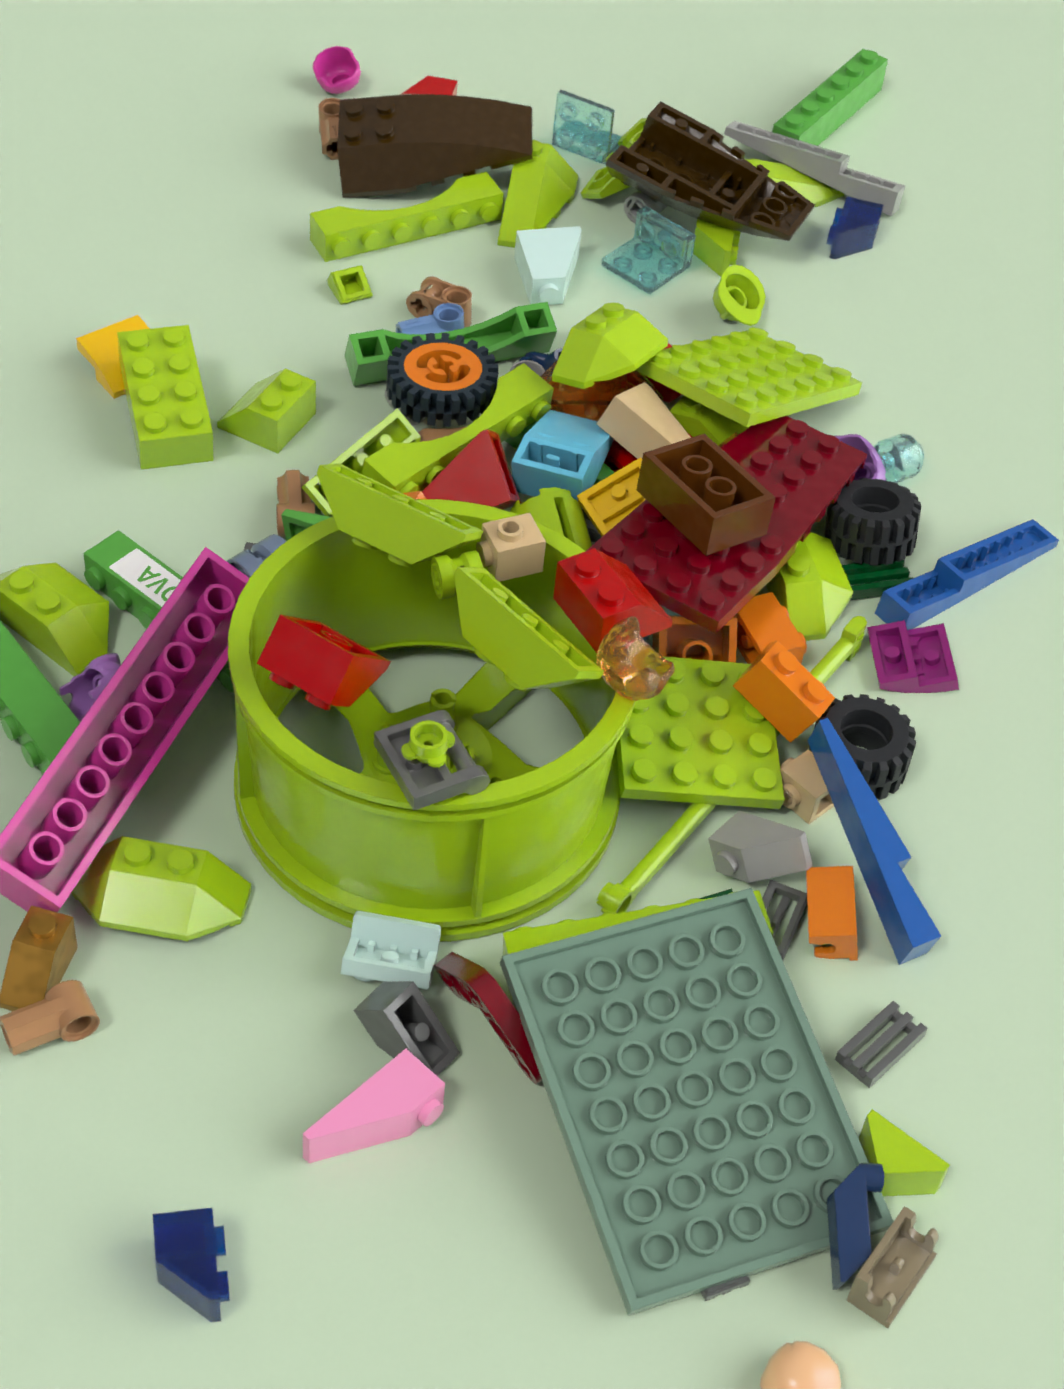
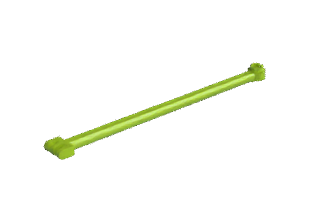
(620, 896)

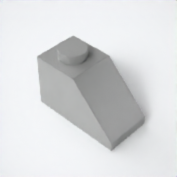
(758, 848)

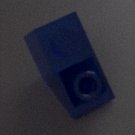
(854, 227)
(187, 1262)

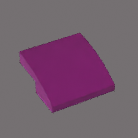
(913, 658)

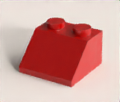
(601, 592)
(320, 662)

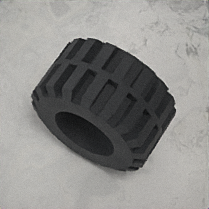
(873, 522)
(882, 732)

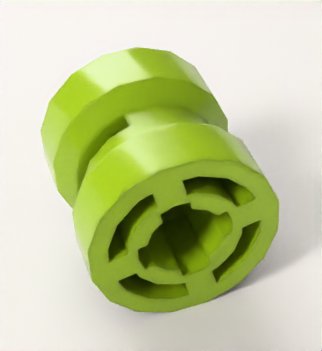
(444, 568)

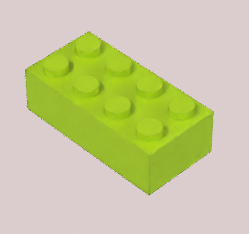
(165, 397)

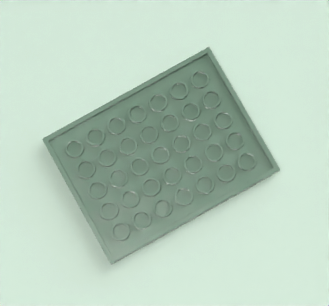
(688, 1096)

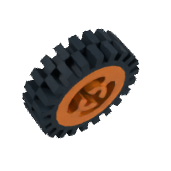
(441, 379)

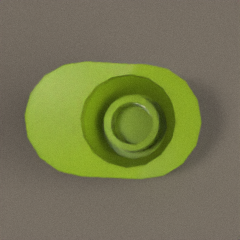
(739, 296)

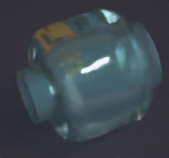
(900, 456)

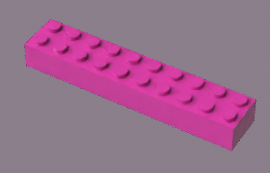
(120, 739)

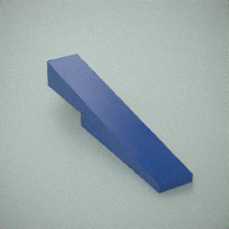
(964, 574)
(875, 846)

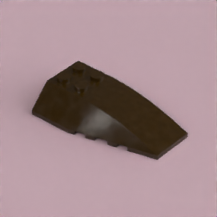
(422, 138)
(704, 178)

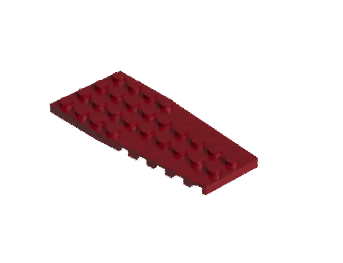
(796, 466)

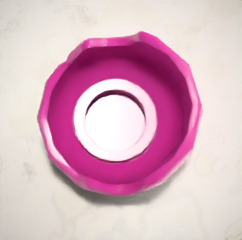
(337, 69)

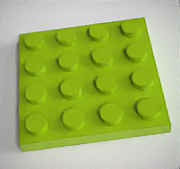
(700, 742)

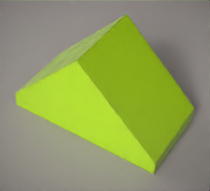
(906, 1163)

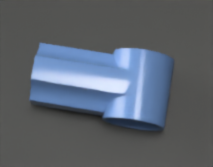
(444, 319)

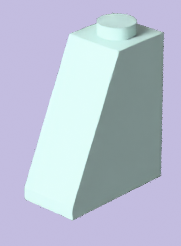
(547, 262)

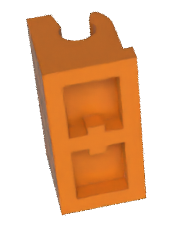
(832, 912)

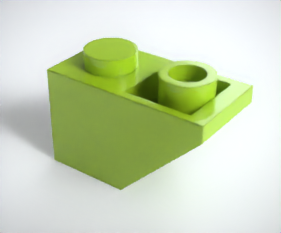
(716, 245)

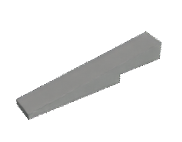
(820, 164)

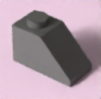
(401, 1020)

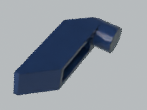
(850, 1221)

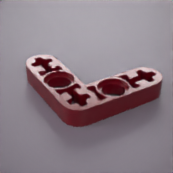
(482, 991)

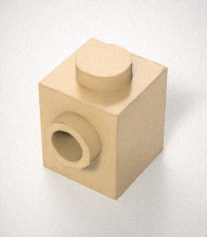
(512, 547)
(805, 787)

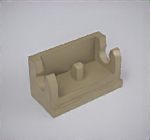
(893, 1269)

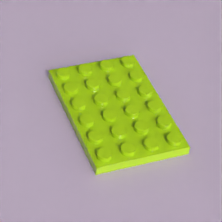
(750, 376)

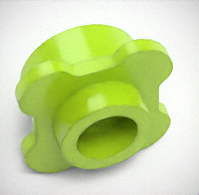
(428, 743)

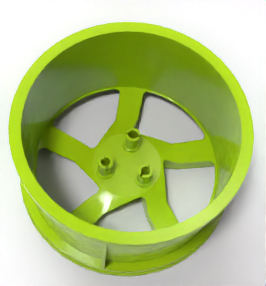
(351, 836)

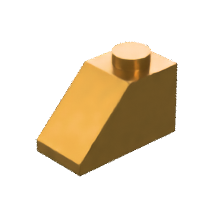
(37, 957)

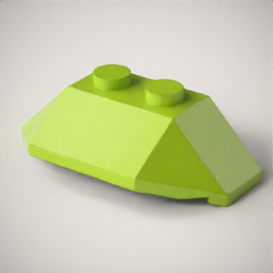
(607, 346)
(392, 429)
(390, 519)
(812, 587)
(55, 614)
(516, 636)
(161, 890)

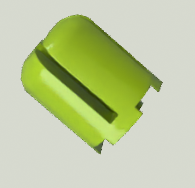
(558, 512)

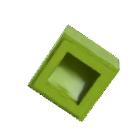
(349, 285)

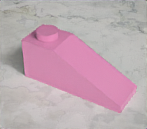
(379, 1111)

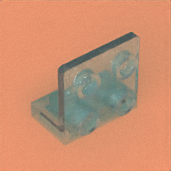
(584, 127)
(654, 254)

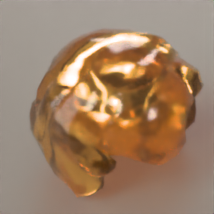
(631, 664)

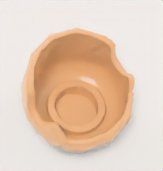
(800, 1367)

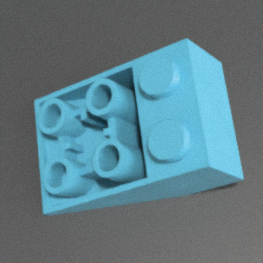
(561, 454)

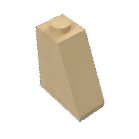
(641, 421)

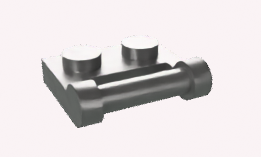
(418, 780)

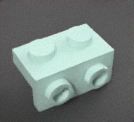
(391, 949)

